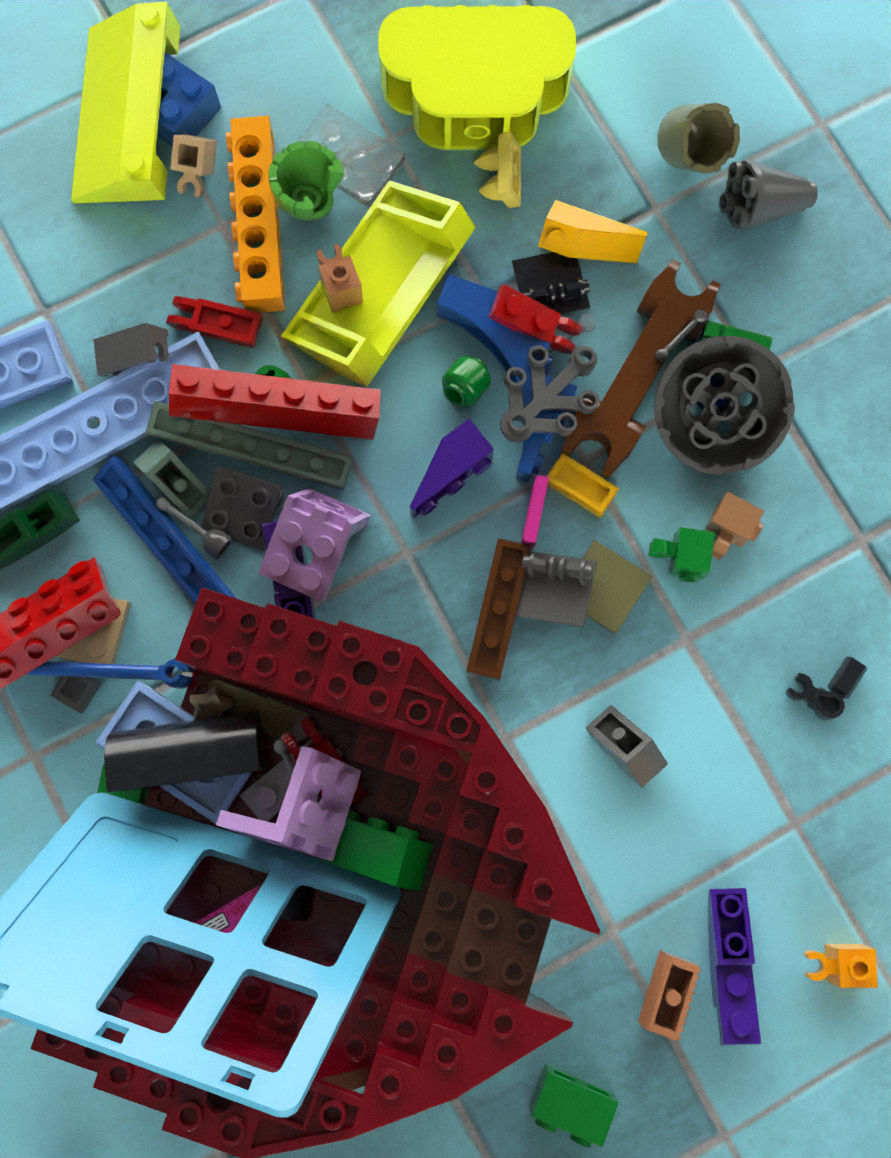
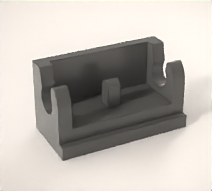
(130, 348)

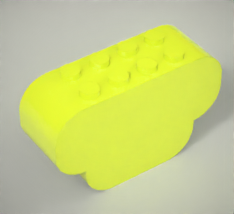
(476, 70)

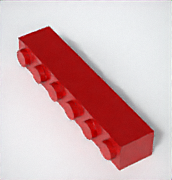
(273, 402)

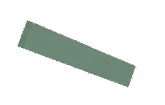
(252, 447)

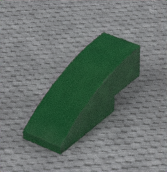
(34, 526)

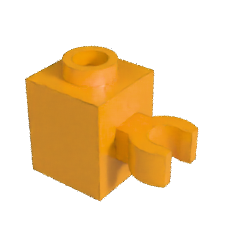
(845, 965)

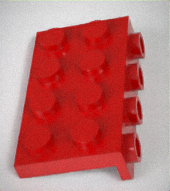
(54, 619)

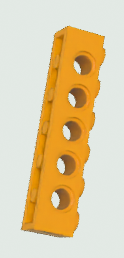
(256, 137)

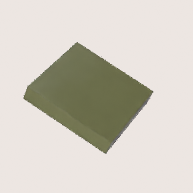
(614, 587)

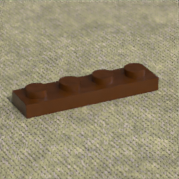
(498, 610)

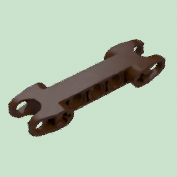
(612, 420)

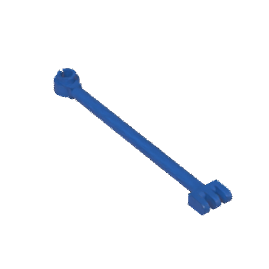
(120, 671)

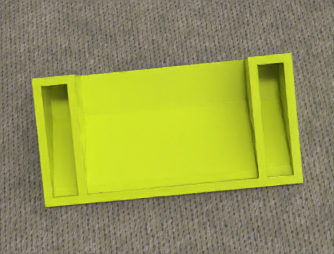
(122, 106)
(399, 259)

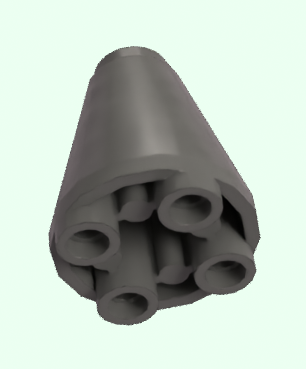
(764, 194)

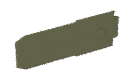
(274, 716)

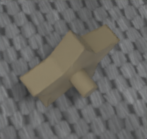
(210, 704)

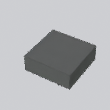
(75, 691)

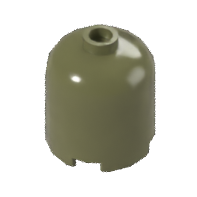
(698, 137)

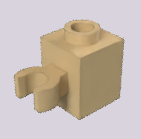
(195, 158)

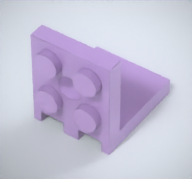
(322, 526)
(303, 822)

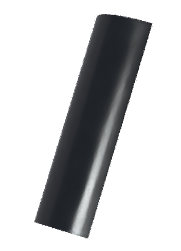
(184, 752)

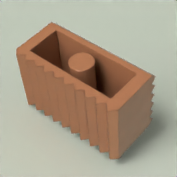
(669, 995)

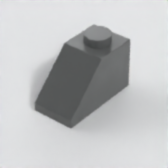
(627, 745)

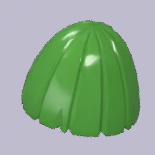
(305, 179)

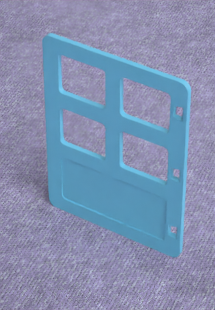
(105, 893)

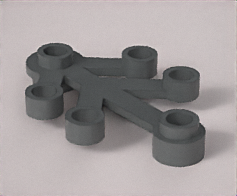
(547, 396)

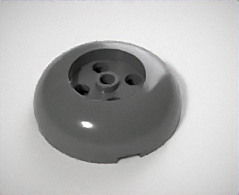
(755, 428)

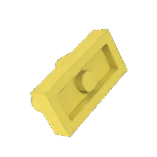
(507, 161)

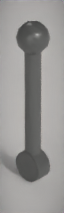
(698, 319)

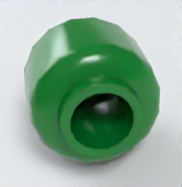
(466, 381)

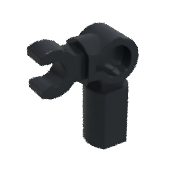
(830, 704)

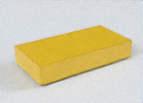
(581, 485)

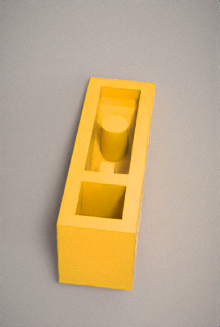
(590, 236)

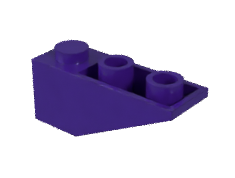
(456, 459)

